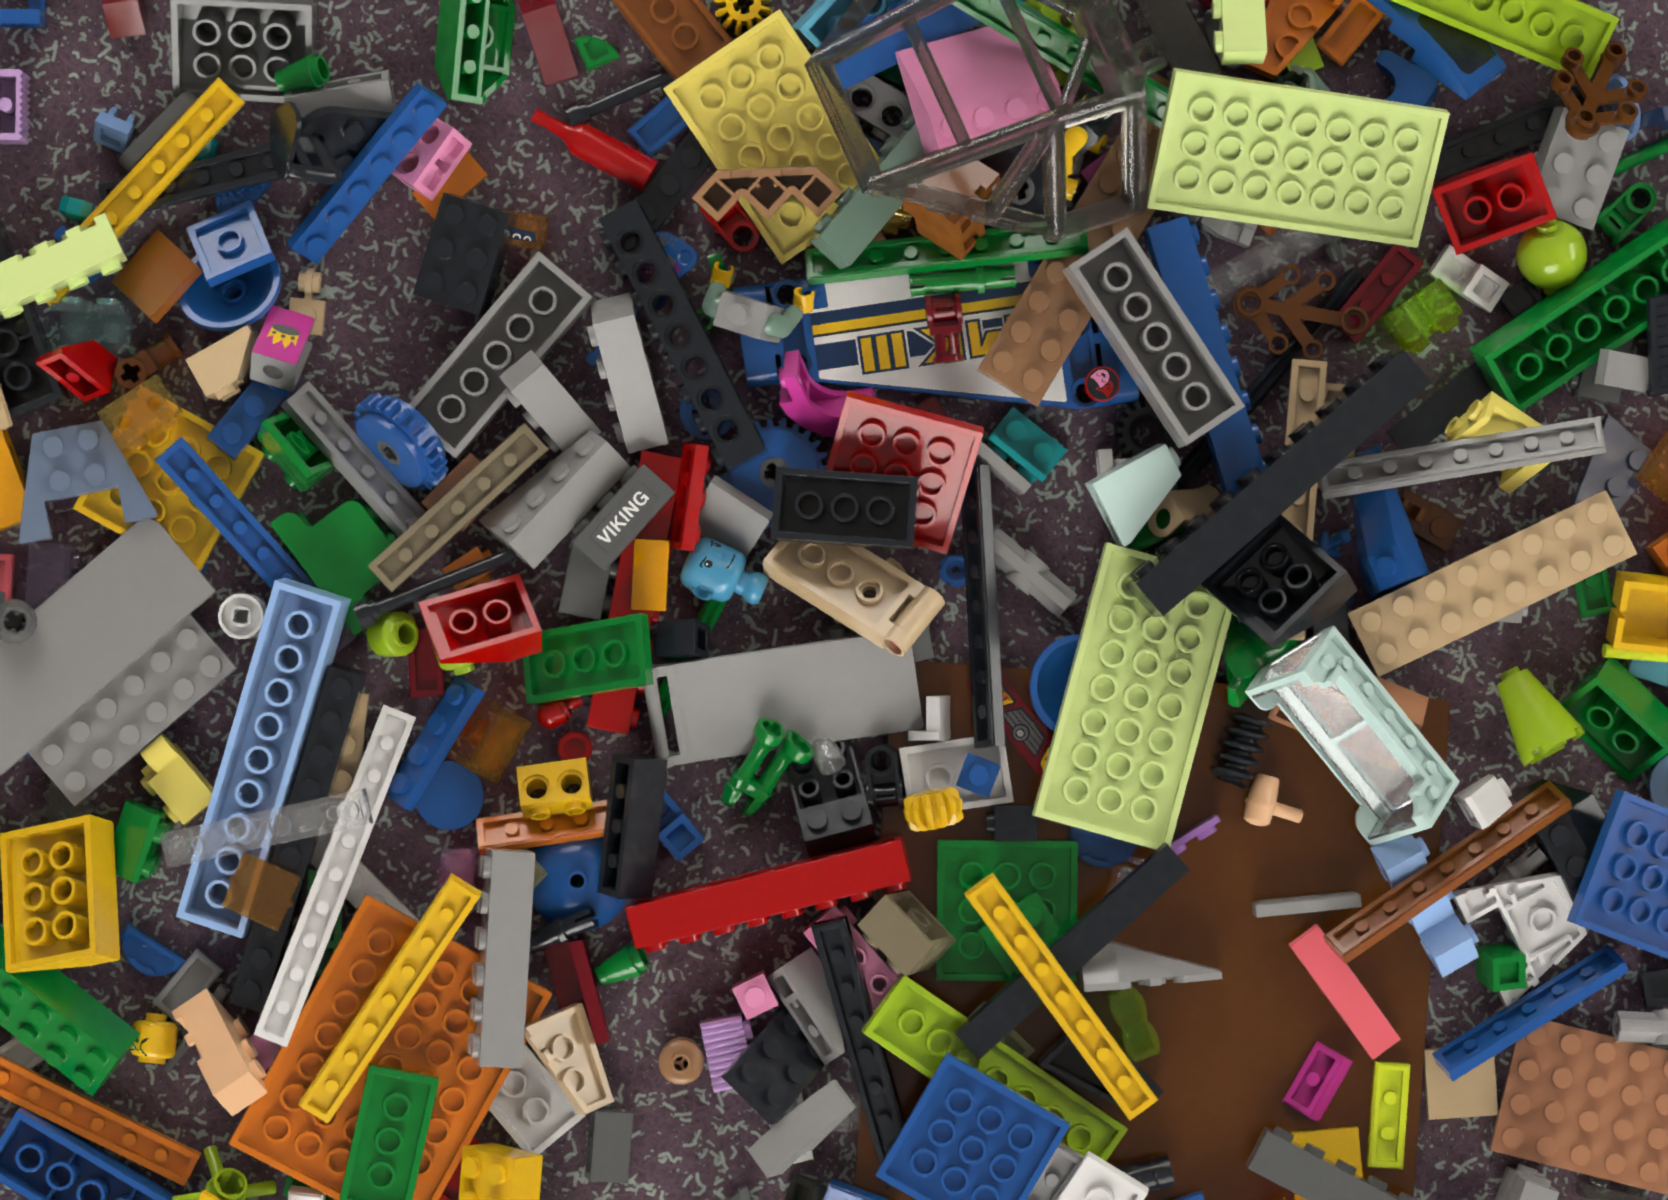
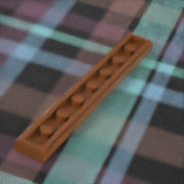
(1447, 872)

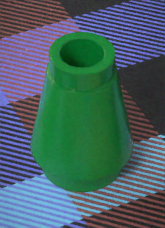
(305, 73)
(623, 965)

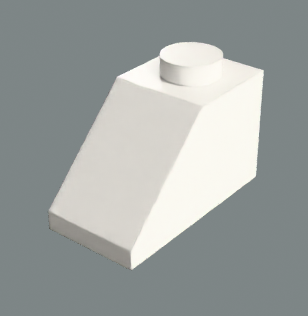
(1484, 801)

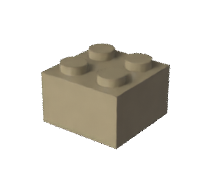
(906, 933)

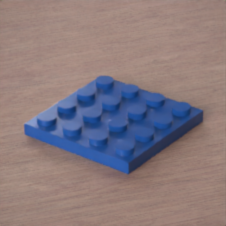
(1628, 876)
(971, 1139)

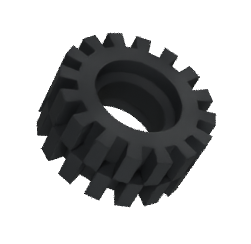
(1126, 422)

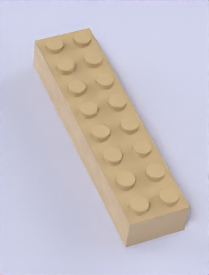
(1492, 583)

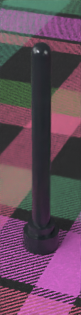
(582, 113)
(370, 611)

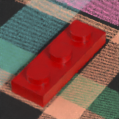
(689, 497)

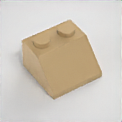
(225, 364)

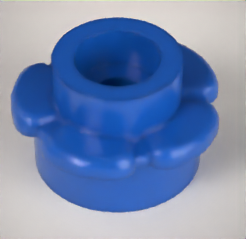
(946, 572)

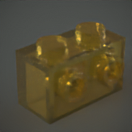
(141, 413)

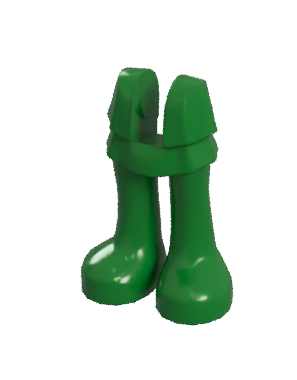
(743, 779)

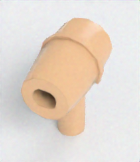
(1263, 804)

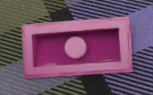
(1317, 1081)

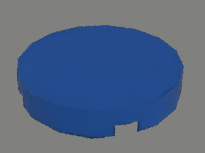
(452, 797)

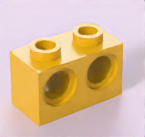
(554, 779)

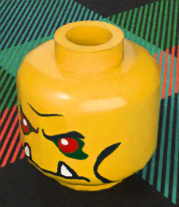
(156, 1039)

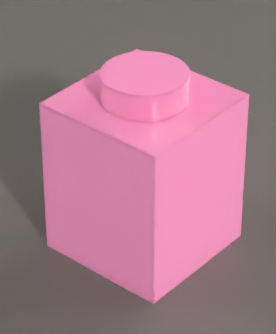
(755, 995)

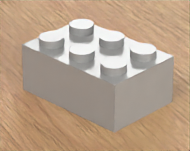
(1578, 170)

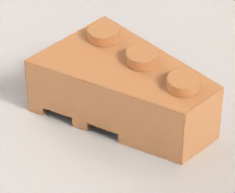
(224, 1051)

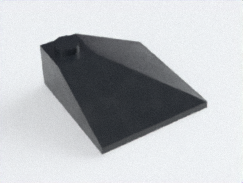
(1280, 583)

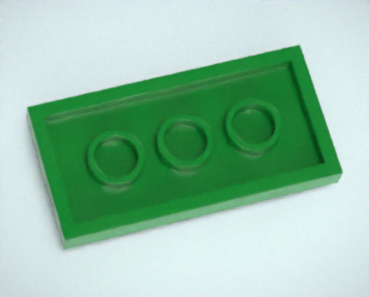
(590, 659)
(389, 1134)

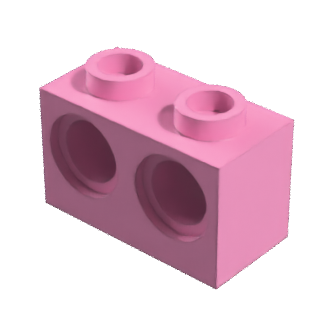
(432, 159)

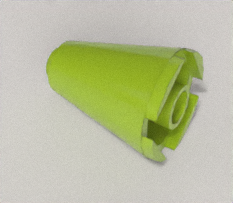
(1535, 716)

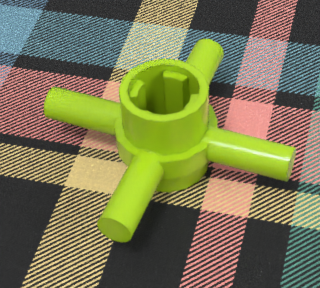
(228, 1182)

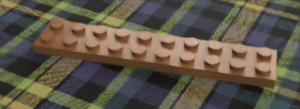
(1050, 311)

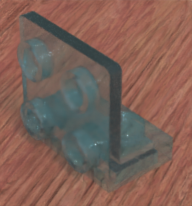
(104, 322)

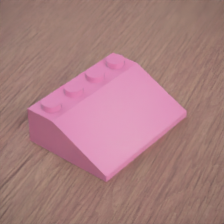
(985, 79)

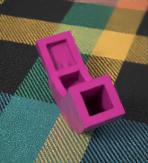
(809, 402)

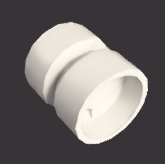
(242, 615)

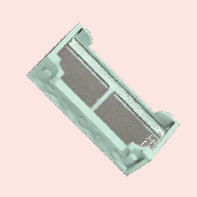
(1358, 735)

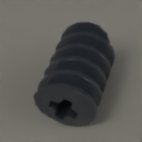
(1240, 749)

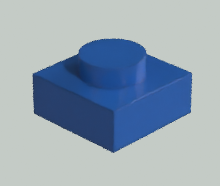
(978, 775)

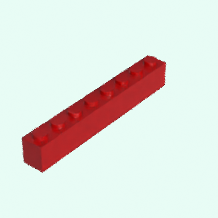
(616, 709)

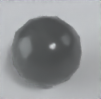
(11, 615)

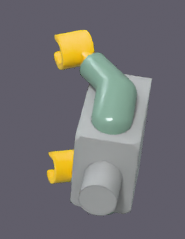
(751, 315)

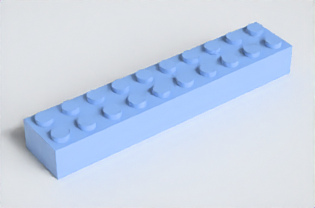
(267, 734)

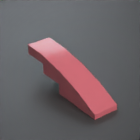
(1344, 992)

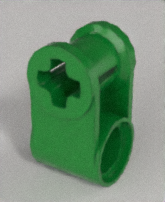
(1621, 217)

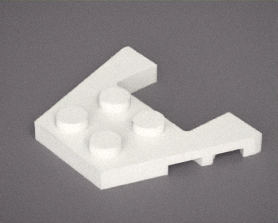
(1535, 916)

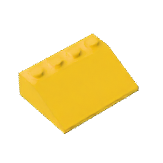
(60, 895)

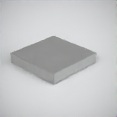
(732, 516)

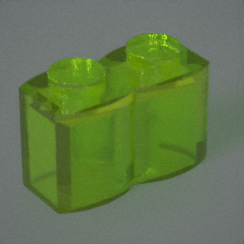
(1422, 316)
(1135, 1031)

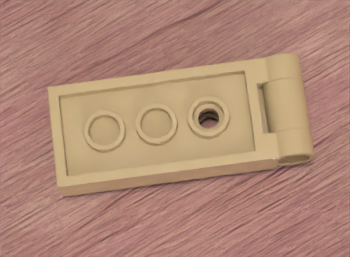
(841, 579)

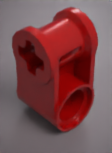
(730, 224)

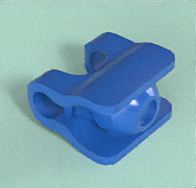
(1411, 82)

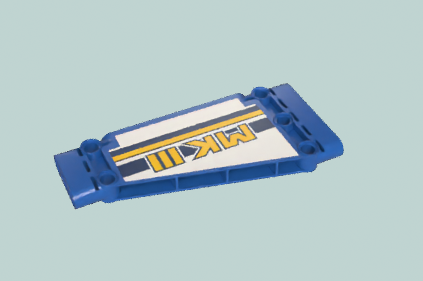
(880, 339)

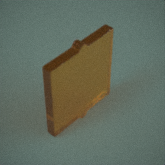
(261, 891)

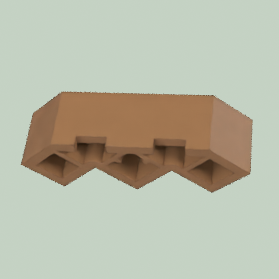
(767, 189)

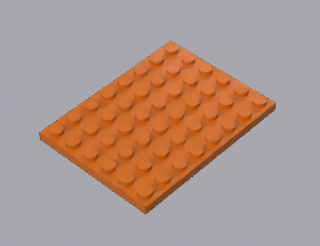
(424, 1040)

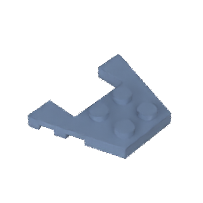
(75, 464)

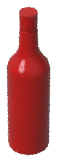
(601, 151)

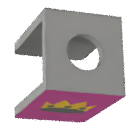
(282, 348)

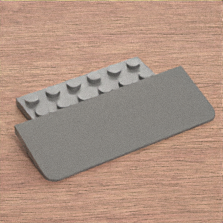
(109, 662)

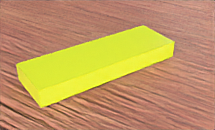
(1388, 1115)

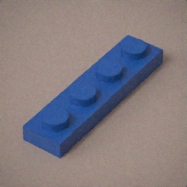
(434, 742)

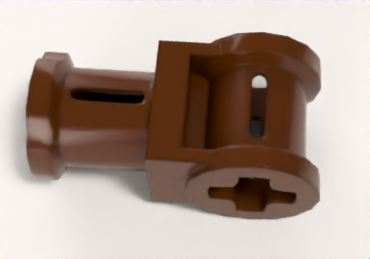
(149, 360)

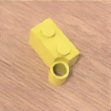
(175, 780)

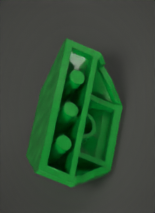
(473, 47)

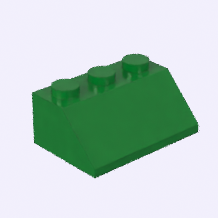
(1619, 718)

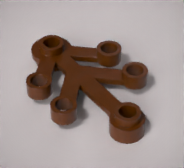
(1581, 119)
(1293, 311)

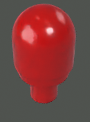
(557, 712)

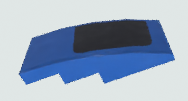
(1443, 51)

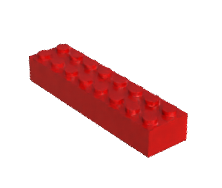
(768, 892)

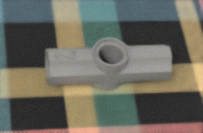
(1031, 574)
(1641, 1027)

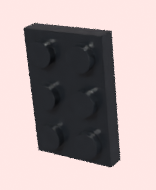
(774, 1067)

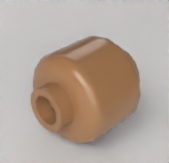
(684, 1048)

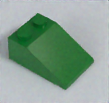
(294, 452)

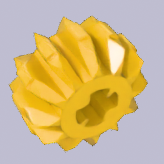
(740, 19)
(933, 809)

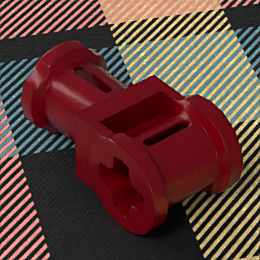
(945, 324)

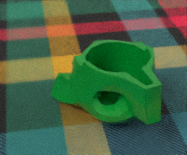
(1245, 656)

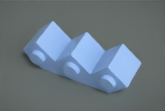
(1438, 927)

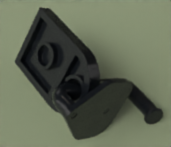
(322, 140)

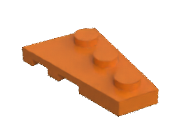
(1289, 29)

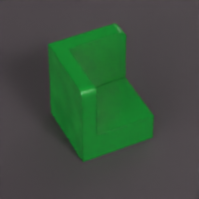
(1501, 967)

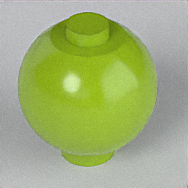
(1551, 255)

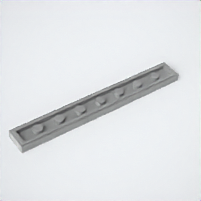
(1465, 457)

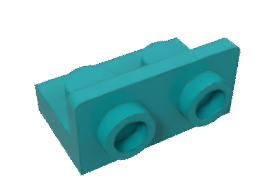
(1026, 445)

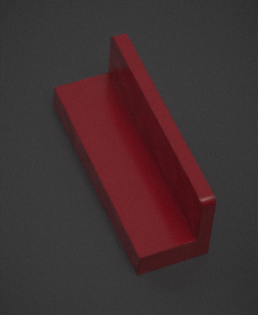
(576, 983)

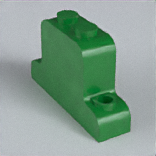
(338, 550)

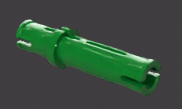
(963, 281)

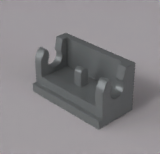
(609, 1145)

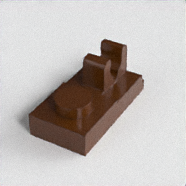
(1429, 520)

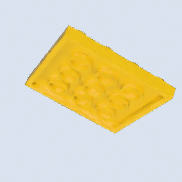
(174, 509)

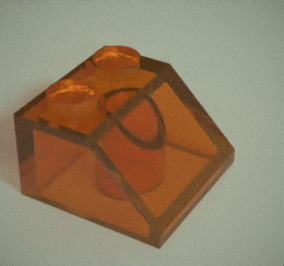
(489, 739)

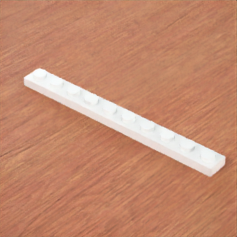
(332, 882)

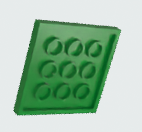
(1021, 869)

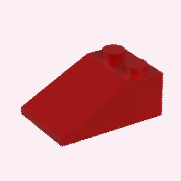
(1493, 202)
(483, 623)

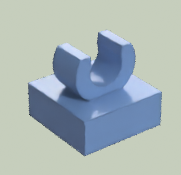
(113, 131)

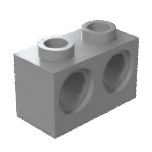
(883, 98)

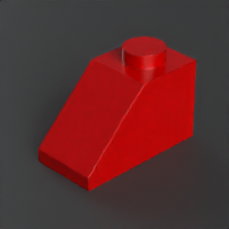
(81, 368)

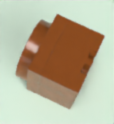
(955, 231)

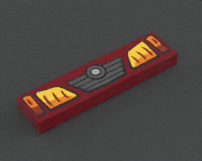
(1024, 729)

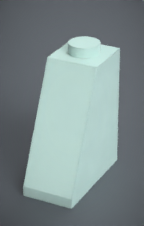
(1134, 490)

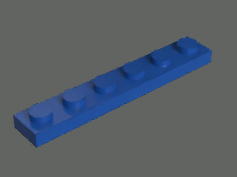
(367, 173)
(228, 514)
(1530, 1012)

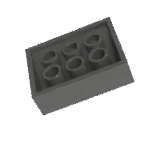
(239, 44)

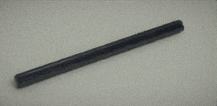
(1274, 371)

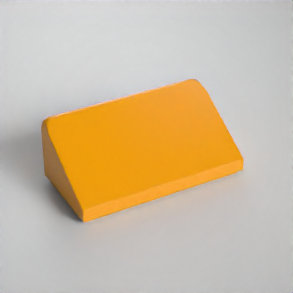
(650, 575)

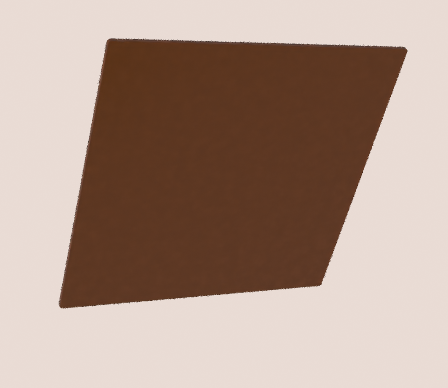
(1230, 1040)

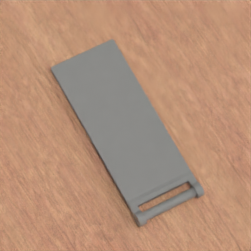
(814, 688)

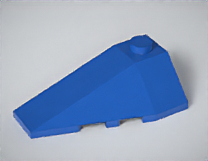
(1385, 541)

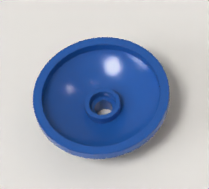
(219, 311)
(1050, 678)
(558, 896)

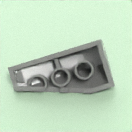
(1121, 964)

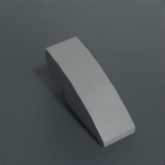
(801, 1129)

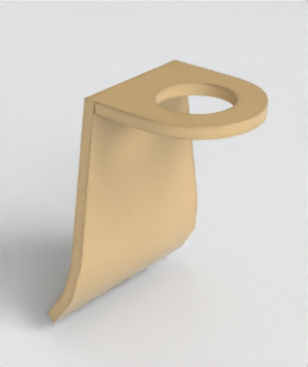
(1182, 507)

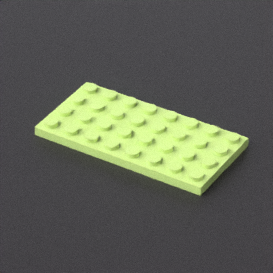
(1296, 158)
(1131, 709)

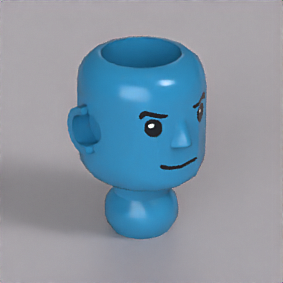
(718, 572)

